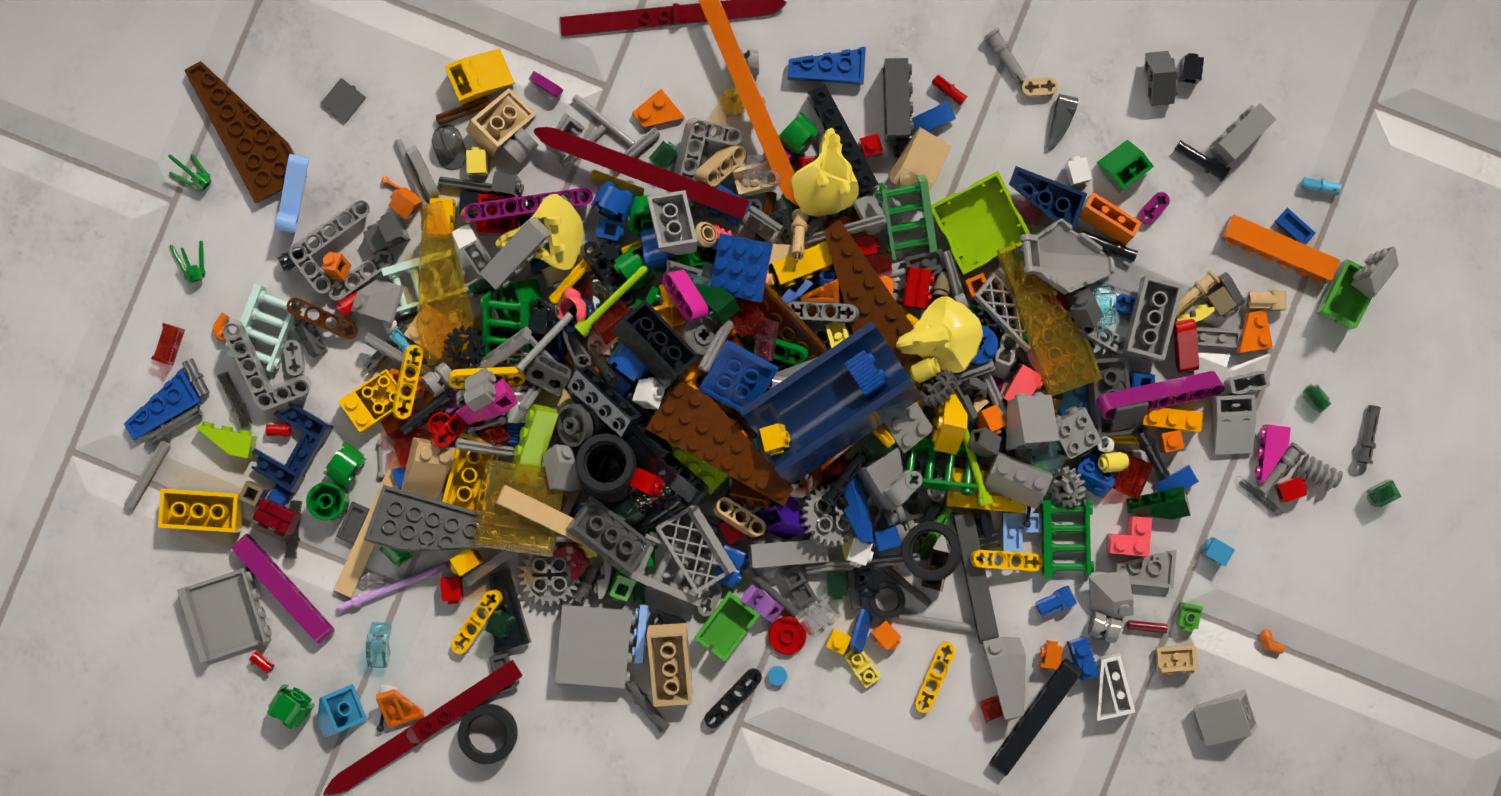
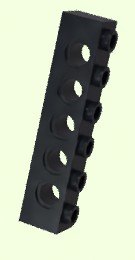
(832, 118)

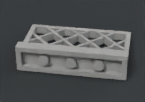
(999, 279)
(510, 348)
(711, 541)

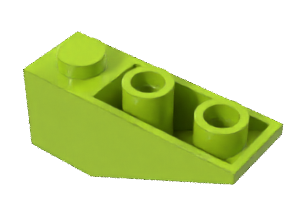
(231, 442)

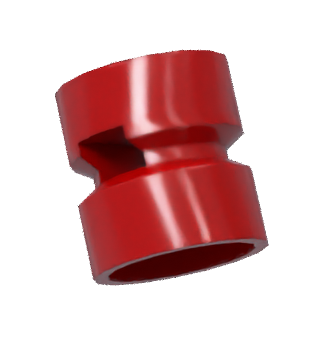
(438, 420)

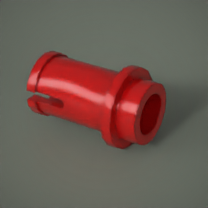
(278, 430)
(261, 662)

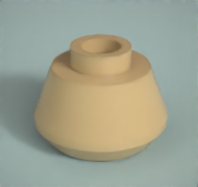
(705, 234)

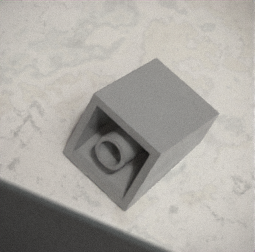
(1030, 422)
(879, 474)
(1225, 718)

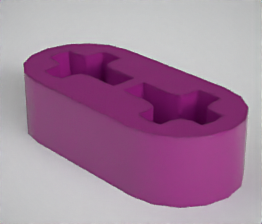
(545, 84)
(1150, 205)

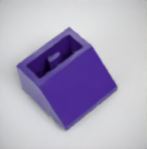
(783, 520)

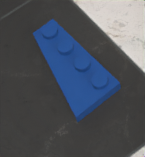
(839, 67)
(166, 404)

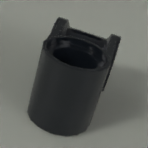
(542, 319)
(667, 618)

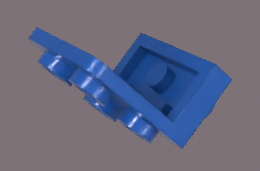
(1095, 479)

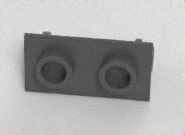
(315, 343)

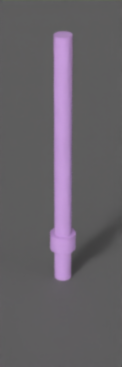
(358, 600)

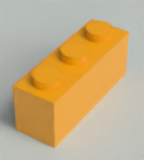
(1174, 419)

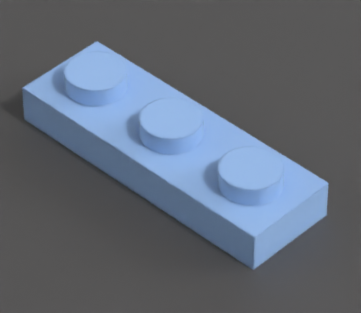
(640, 633)

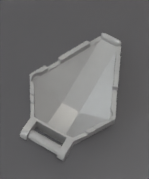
(1065, 257)

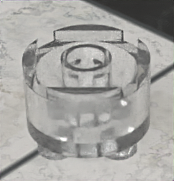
(818, 616)

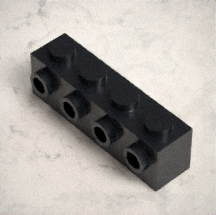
(604, 401)

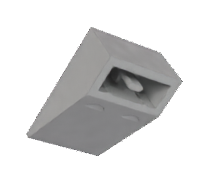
(1376, 271)
(1233, 424)

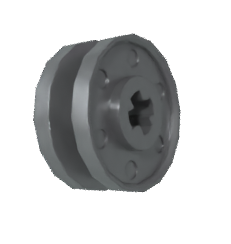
(692, 329)

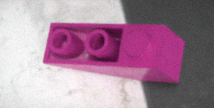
(504, 400)
(1273, 445)

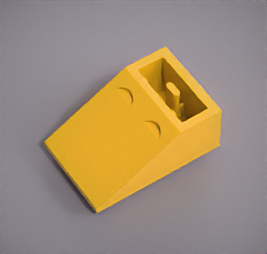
(479, 75)
(371, 402)
(949, 425)

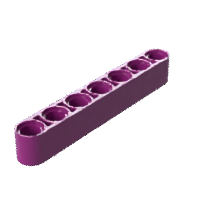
(518, 205)
(1163, 393)
(283, 588)

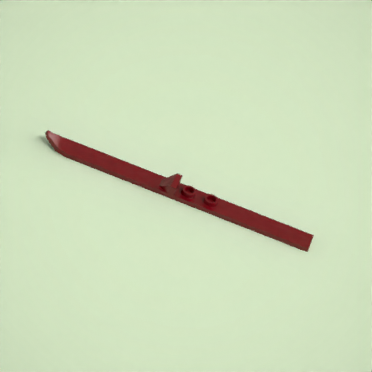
(663, 16)
(642, 170)
(424, 728)

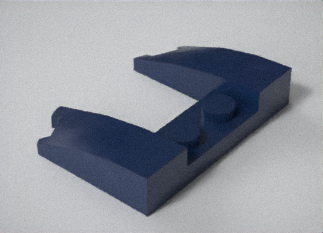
(292, 473)

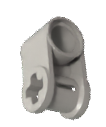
(901, 489)

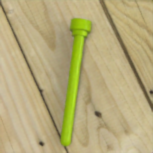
(584, 326)
(983, 496)

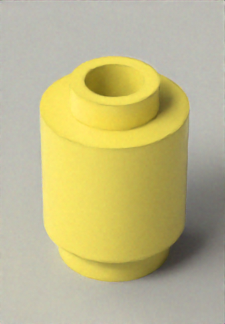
(924, 370)
(1113, 462)

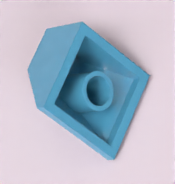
(340, 711)

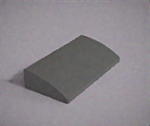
(1114, 378)
(609, 536)

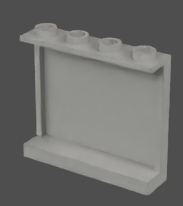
(224, 614)
(594, 646)

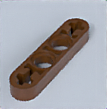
(323, 315)

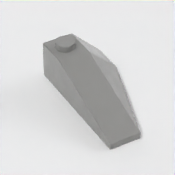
(1007, 668)

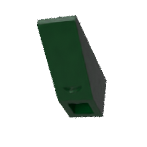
(719, 302)
(1162, 504)

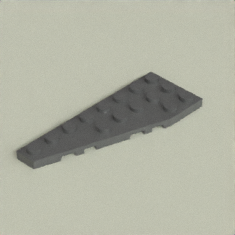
(420, 523)

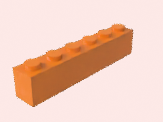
(1280, 249)

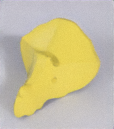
(827, 182)
(566, 232)
(945, 333)

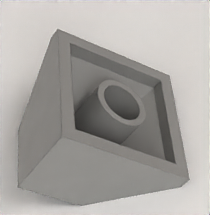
(378, 300)
(561, 469)
(1111, 594)

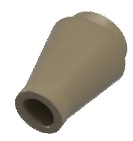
(941, 286)

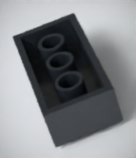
(655, 343)

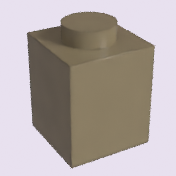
(1221, 301)
(253, 493)

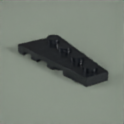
(510, 605)

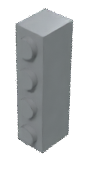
(515, 253)
(786, 553)

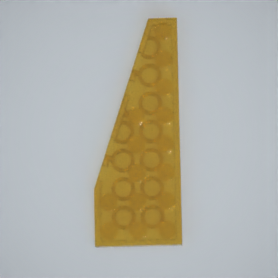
(441, 287)
(1055, 341)

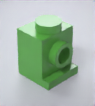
(623, 592)
(1186, 609)

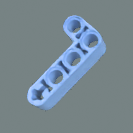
(292, 193)

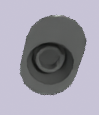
(449, 147)

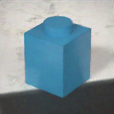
(1217, 551)

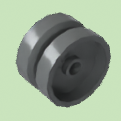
(578, 423)

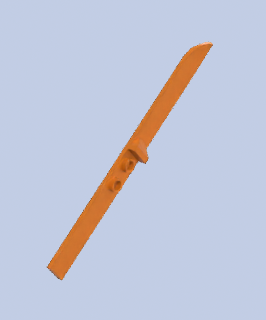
(749, 94)

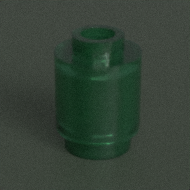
(1316, 398)

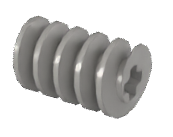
(1320, 472)

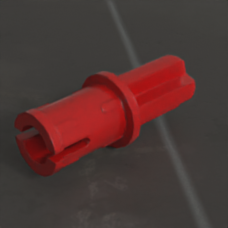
(949, 89)

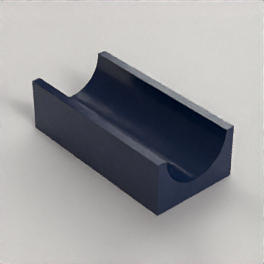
(827, 407)

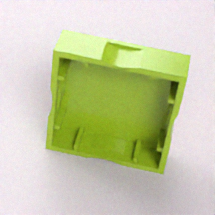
(979, 222)

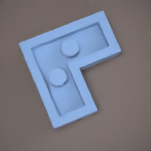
(1013, 530)

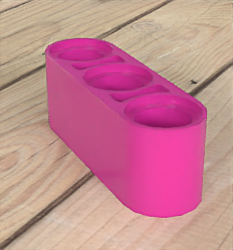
(685, 295)

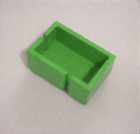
(1342, 299)
(727, 625)

